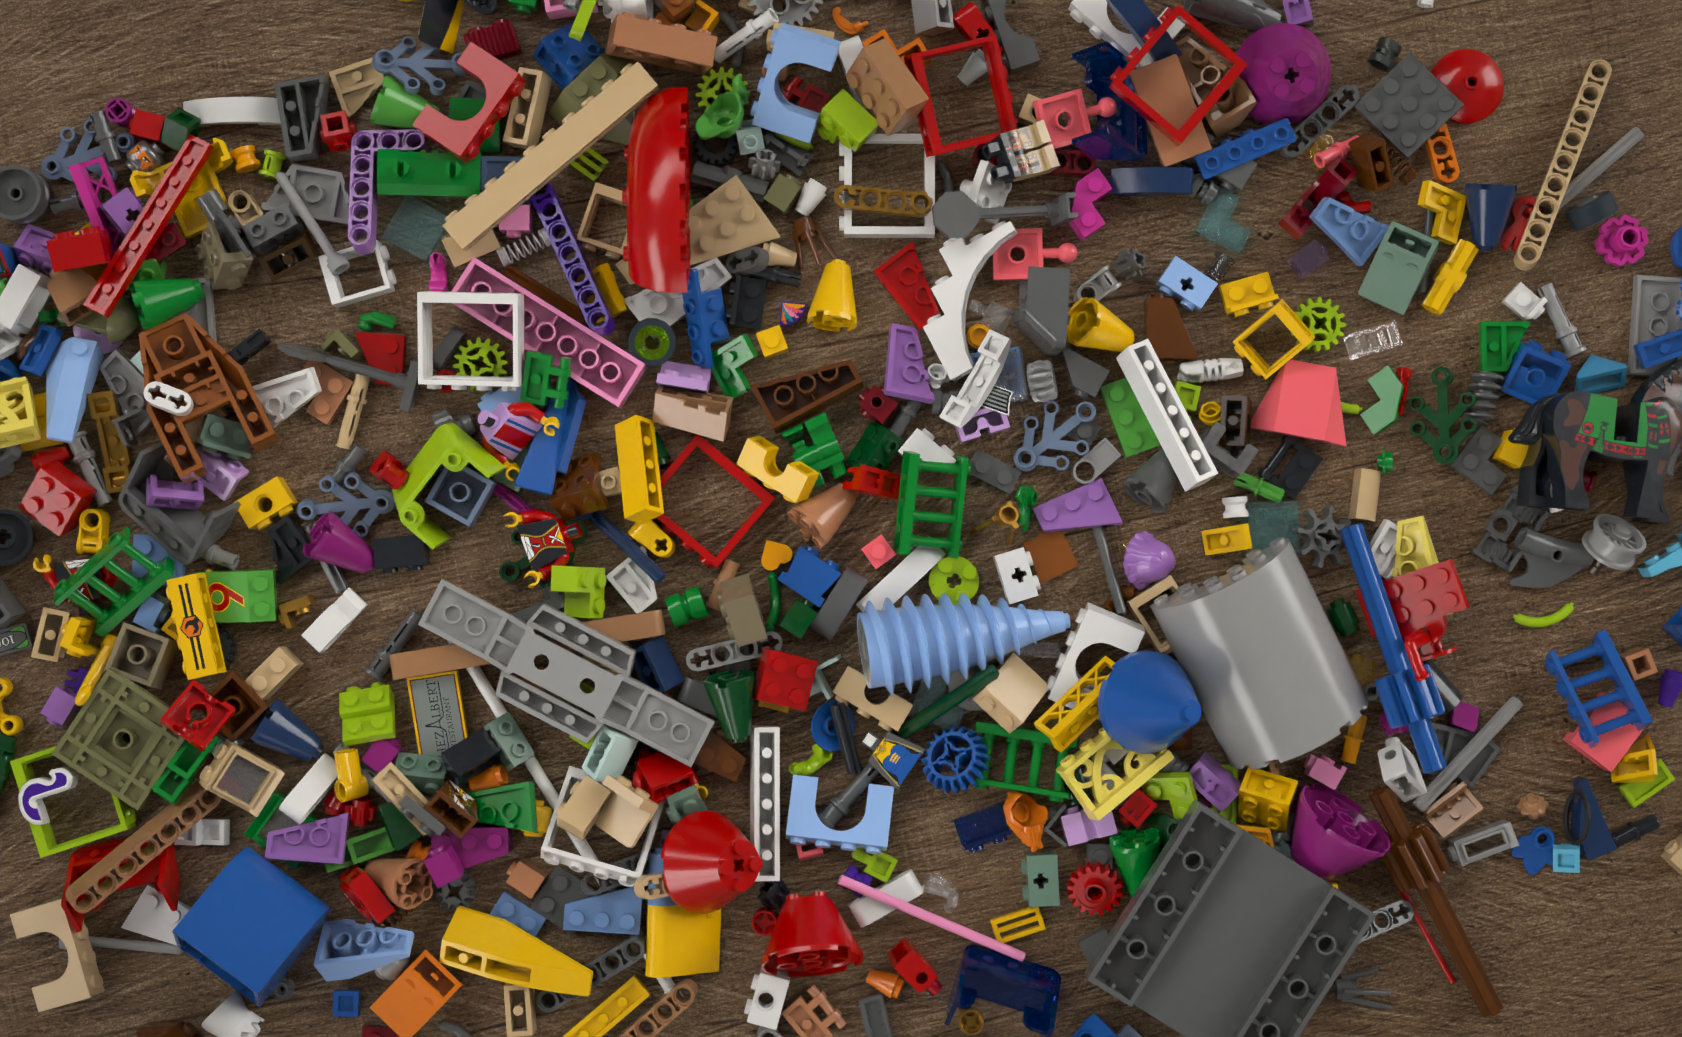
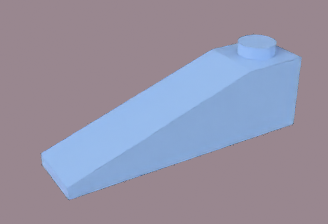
(68, 381)
(356, 948)

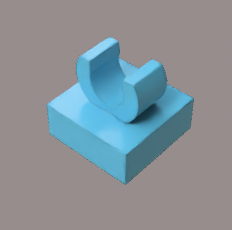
(1566, 858)

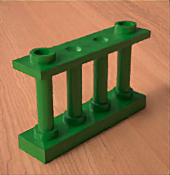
(908, 515)
(122, 603)
(1039, 742)

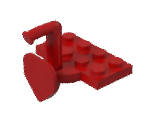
(1420, 609)

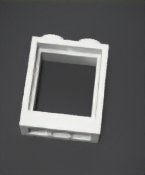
(334, 285)
(22, 300)

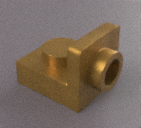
(298, 606)

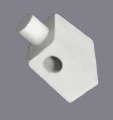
(1396, 763)

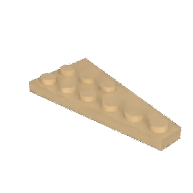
(723, 224)

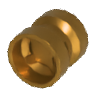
(970, 1024)

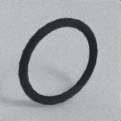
(1566, 818)

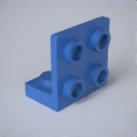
(564, 56)

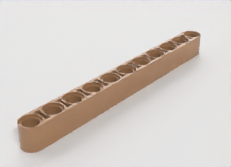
(455, 657)

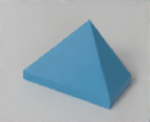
(1600, 375)

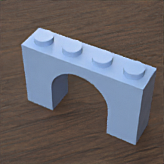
(773, 109)
(869, 834)

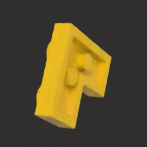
(1448, 208)

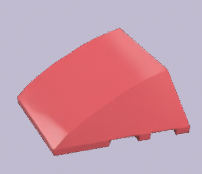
(1303, 404)

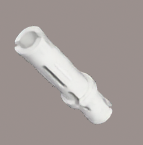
(752, 30)

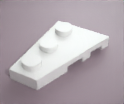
(287, 394)

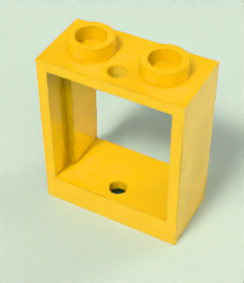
(1291, 321)

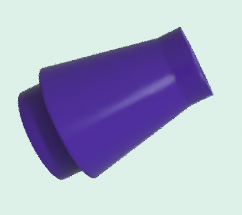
(1669, 687)

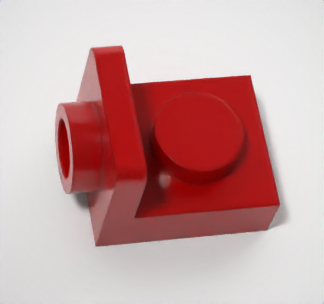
(1136, 808)

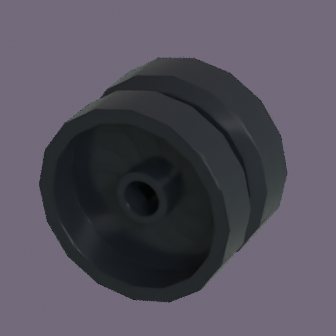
(21, 538)

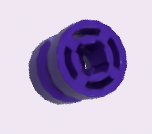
(852, 872)

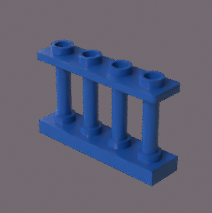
(1612, 669)

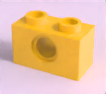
(252, 503)

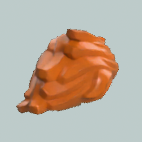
(1025, 818)

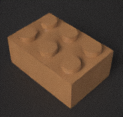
(886, 87)

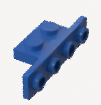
(1244, 149)
(704, 319)

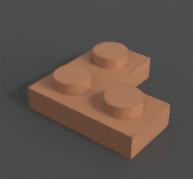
(333, 393)

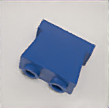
(810, 575)

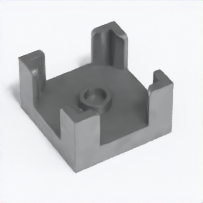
(1221, 458)

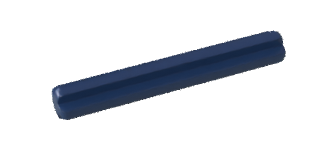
(627, 546)

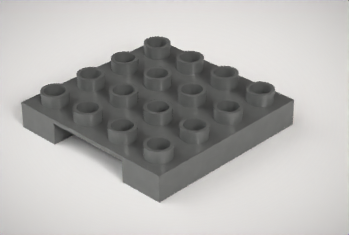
(1228, 935)

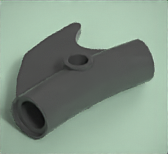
(227, 225)
(1548, 559)

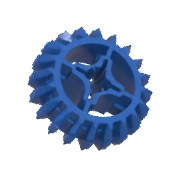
(974, 756)

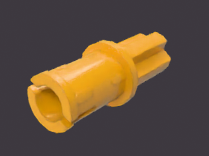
(1353, 740)

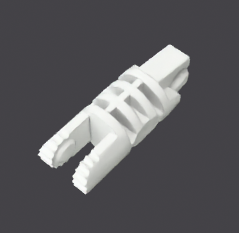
(1210, 370)

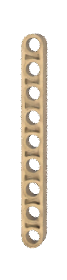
(1567, 154)

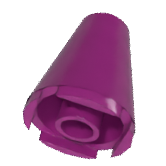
(338, 545)

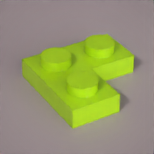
(1172, 786)

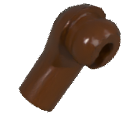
(25, 344)

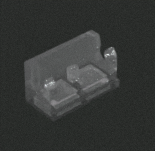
(1014, 376)

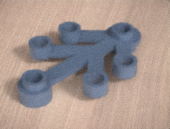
(417, 64)
(81, 154)
(1052, 437)
(350, 503)

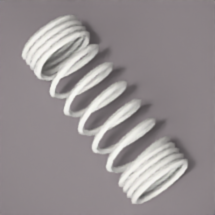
(504, 257)

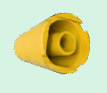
(834, 299)
(1097, 327)

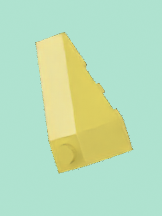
(1413, 546)

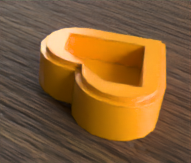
(775, 554)

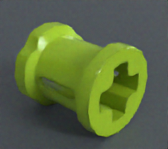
(272, 164)

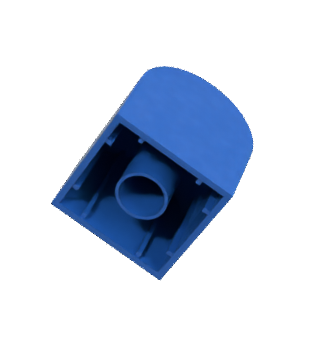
(251, 925)

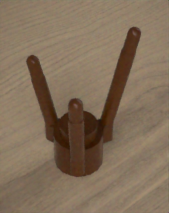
(806, 229)

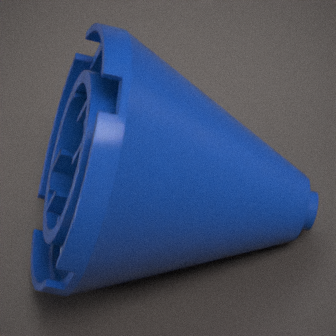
(1147, 702)

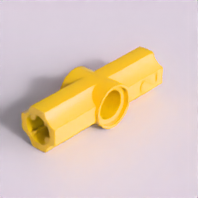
(1449, 277)

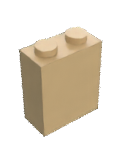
(1012, 694)

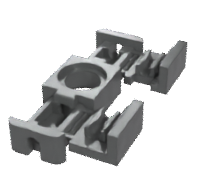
(1493, 547)

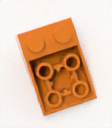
(415, 995)

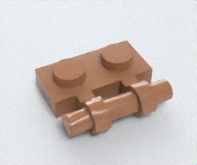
(806, 1021)

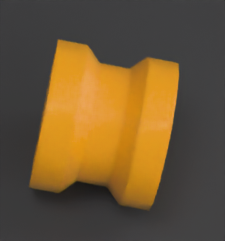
(245, 159)

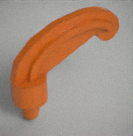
(845, 25)

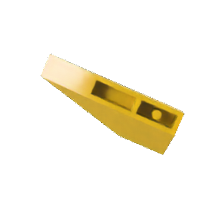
(510, 955)

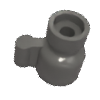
(464, 423)

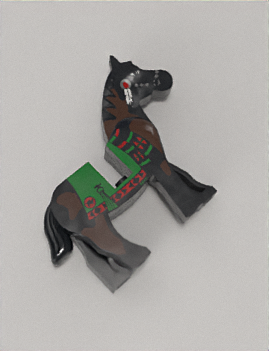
(1591, 427)

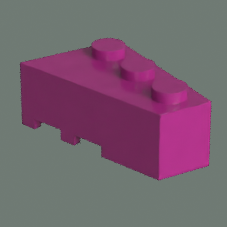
(478, 844)

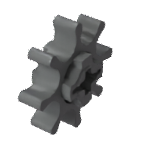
(1317, 544)

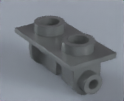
(788, 154)

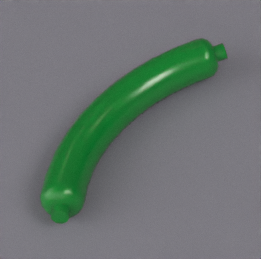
(774, 601)

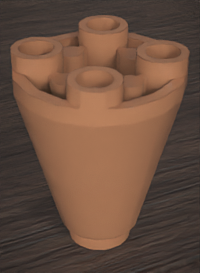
(823, 514)
(401, 880)

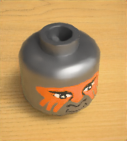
(145, 156)

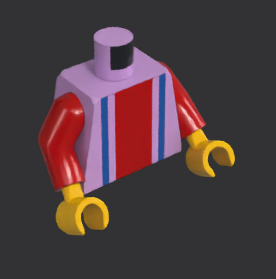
(510, 430)

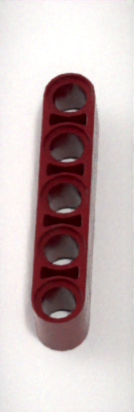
(1070, 158)

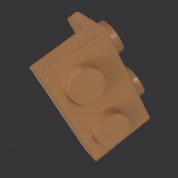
(1452, 810)

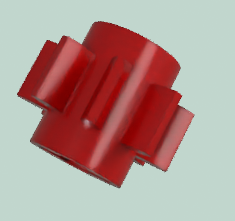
(360, 811)

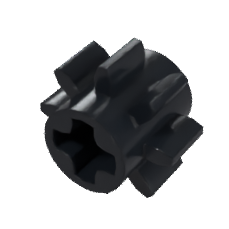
(773, 894)

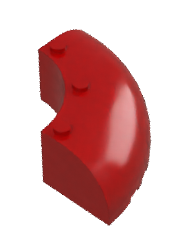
(659, 193)

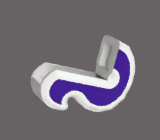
(34, 790)

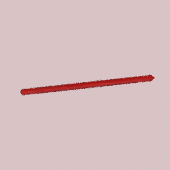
(1429, 939)

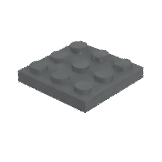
(1408, 106)

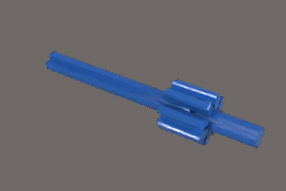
(1401, 696)

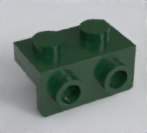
(875, 447)

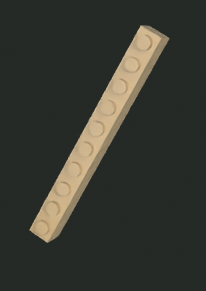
(551, 156)

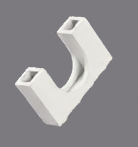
(1095, 16)
(1093, 627)

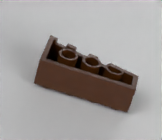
(806, 393)

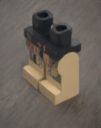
(1021, 153)

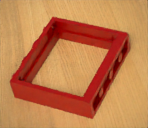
(1137, 55)
(997, 76)
(689, 542)

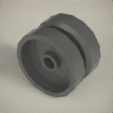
(23, 195)

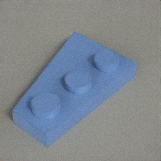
(605, 913)

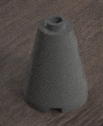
(1152, 482)

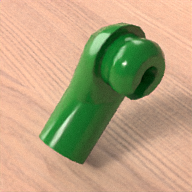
(378, 318)

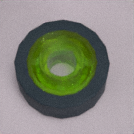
(654, 327)

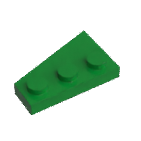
(508, 806)

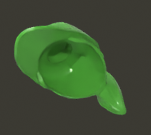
(725, 113)

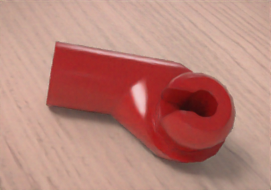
(1360, 207)

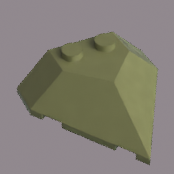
(588, 84)

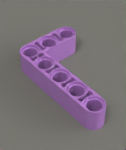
(368, 180)

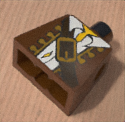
(450, 807)

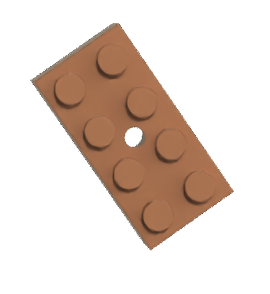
(661, 44)

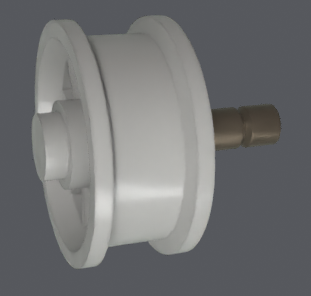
(1613, 543)

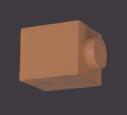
(1638, 663)
(525, 877)

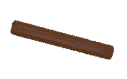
(545, 294)

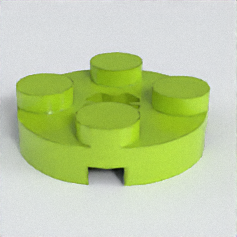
(946, 568)

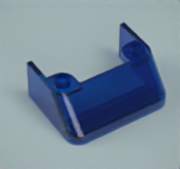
(1123, 134)
(1009, 983)

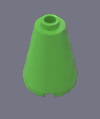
(397, 107)

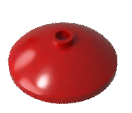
(1478, 100)

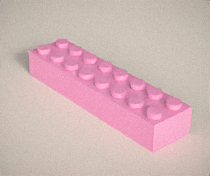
(547, 330)

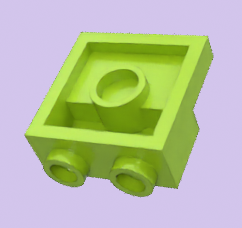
(367, 714)

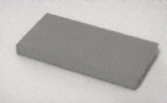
(1652, 316)

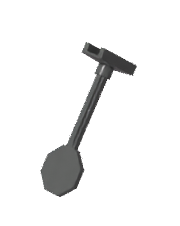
(958, 214)
(407, 382)

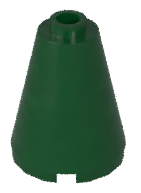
(732, 702)

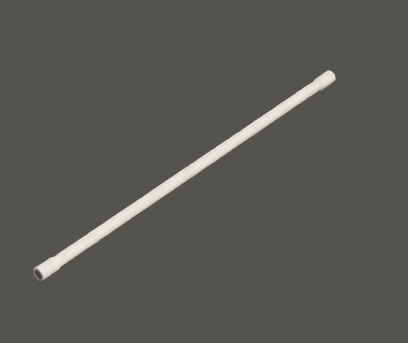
(544, 784)

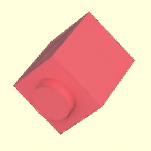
(878, 551)

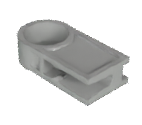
(1099, 457)

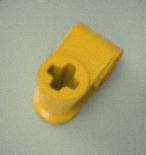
(92, 534)
(650, 535)

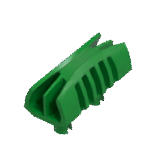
(427, 174)

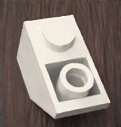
(923, 443)

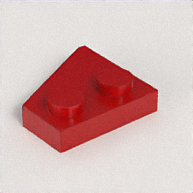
(383, 352)

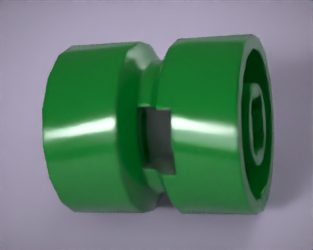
(686, 606)

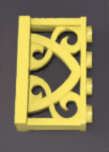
(14, 430)
(1122, 787)

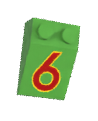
(243, 595)

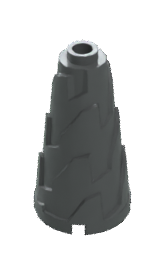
(1238, 13)

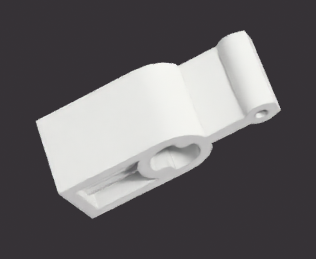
(334, 620)

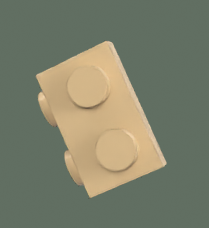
(625, 811)

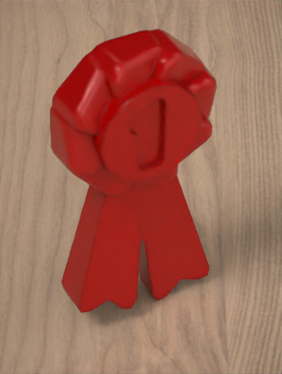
(1520, 212)

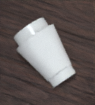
(810, 197)

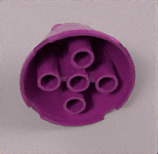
(1280, 51)
(1334, 834)

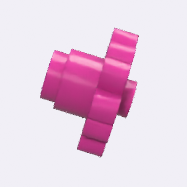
(1621, 240)

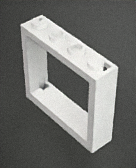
(845, 175)
(425, 340)
(580, 863)

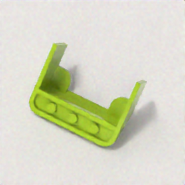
(446, 447)

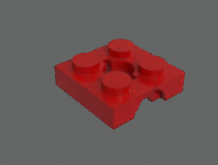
(204, 731)

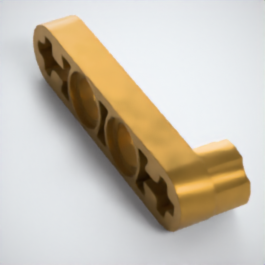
(883, 196)

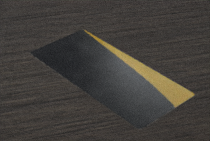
(440, 23)

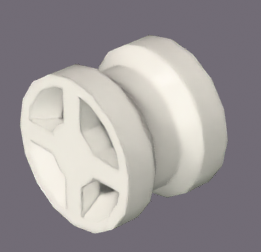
(1235, 507)

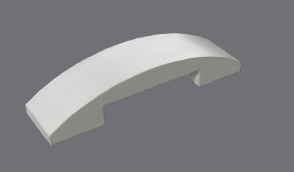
(234, 110)
(980, 381)
(903, 577)

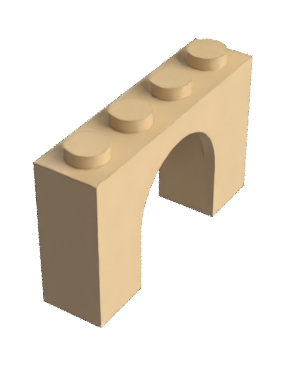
(82, 973)

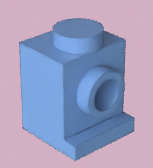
(153, 612)

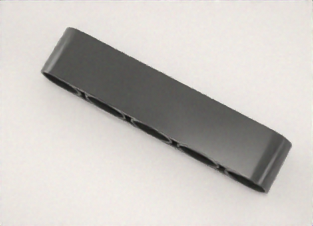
(603, 967)

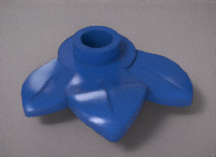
(1532, 852)

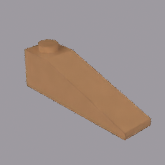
(1202, 75)

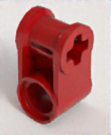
(971, 23)
(389, 470)

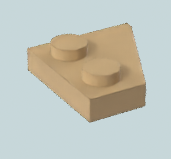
(356, 84)

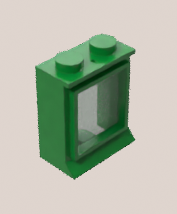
(273, 819)

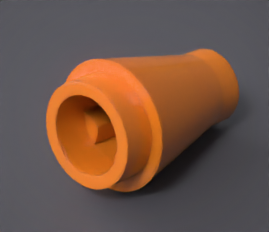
(490, 778)
(885, 982)

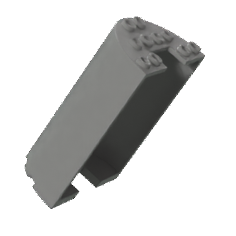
(1262, 658)

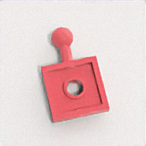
(1073, 106)
(1032, 245)

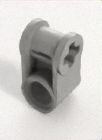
(1099, 285)

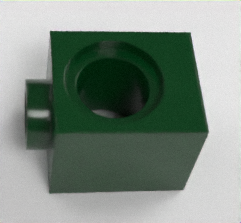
(178, 127)

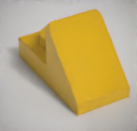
(1226, 539)

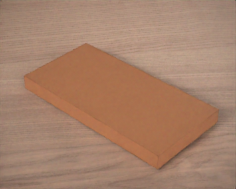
(1168, 93)

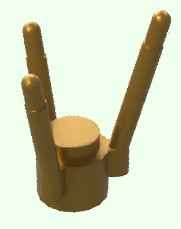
(1005, 518)

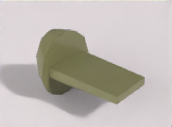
(117, 327)

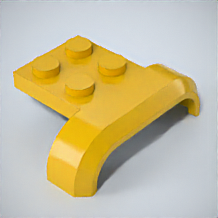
(189, 212)

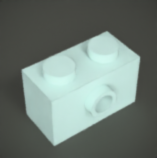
(609, 753)

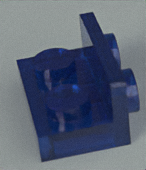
(982, 827)

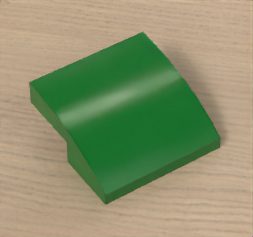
(466, 108)

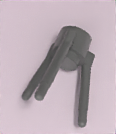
(1346, 990)

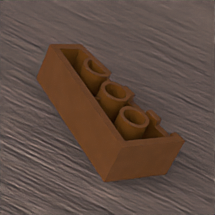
(719, 755)

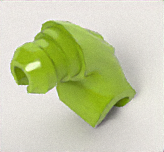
(814, 763)

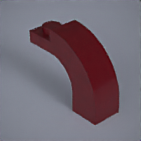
(1328, 184)

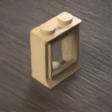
(241, 777)

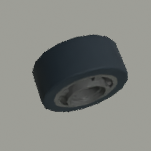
(1592, 210)

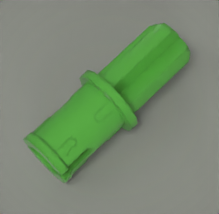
(1259, 487)

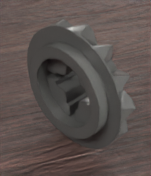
(466, 893)

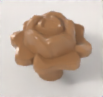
(1532, 805)

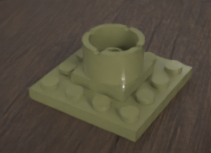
(100, 741)

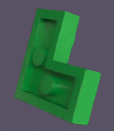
(727, 365)

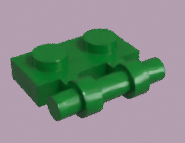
(538, 377)

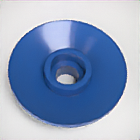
(823, 736)

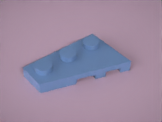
(1351, 231)

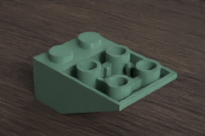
(1398, 267)

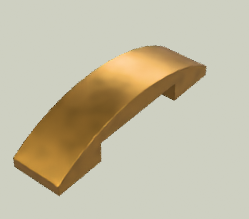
(117, 457)

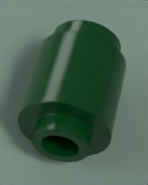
(1343, 617)

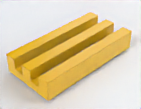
(997, 930)

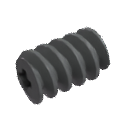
(1483, 391)

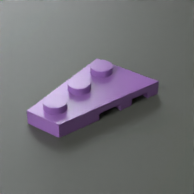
(904, 366)
(1080, 508)
(311, 842)

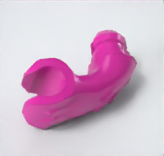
(438, 273)

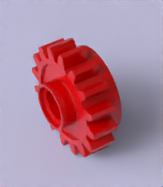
(1095, 899)

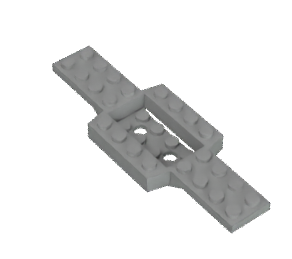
(616, 698)

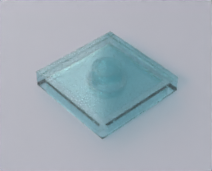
(416, 228)

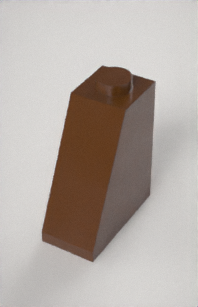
(1166, 330)

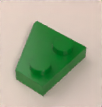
(1498, 343)

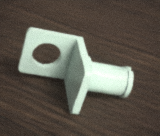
(820, 683)

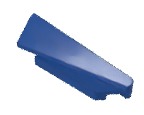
(553, 453)

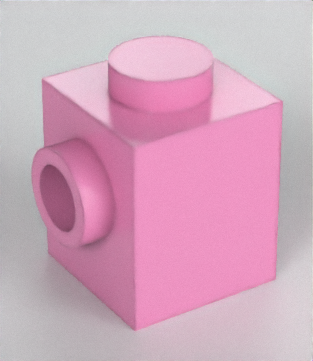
(518, 222)

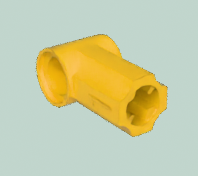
(350, 781)

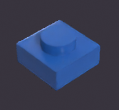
(346, 1002)

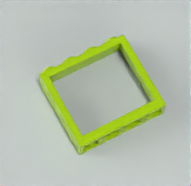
(43, 833)

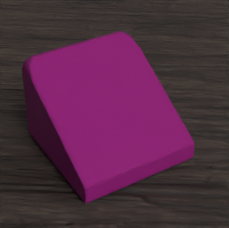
(1464, 716)

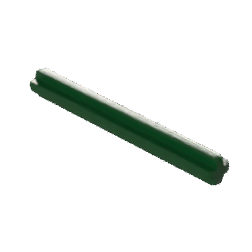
(948, 702)

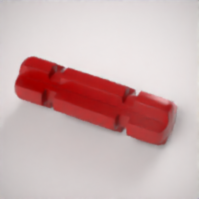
(1403, 375)

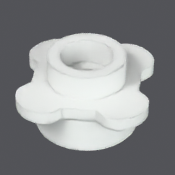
(938, 371)

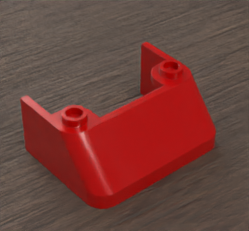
(161, 871)

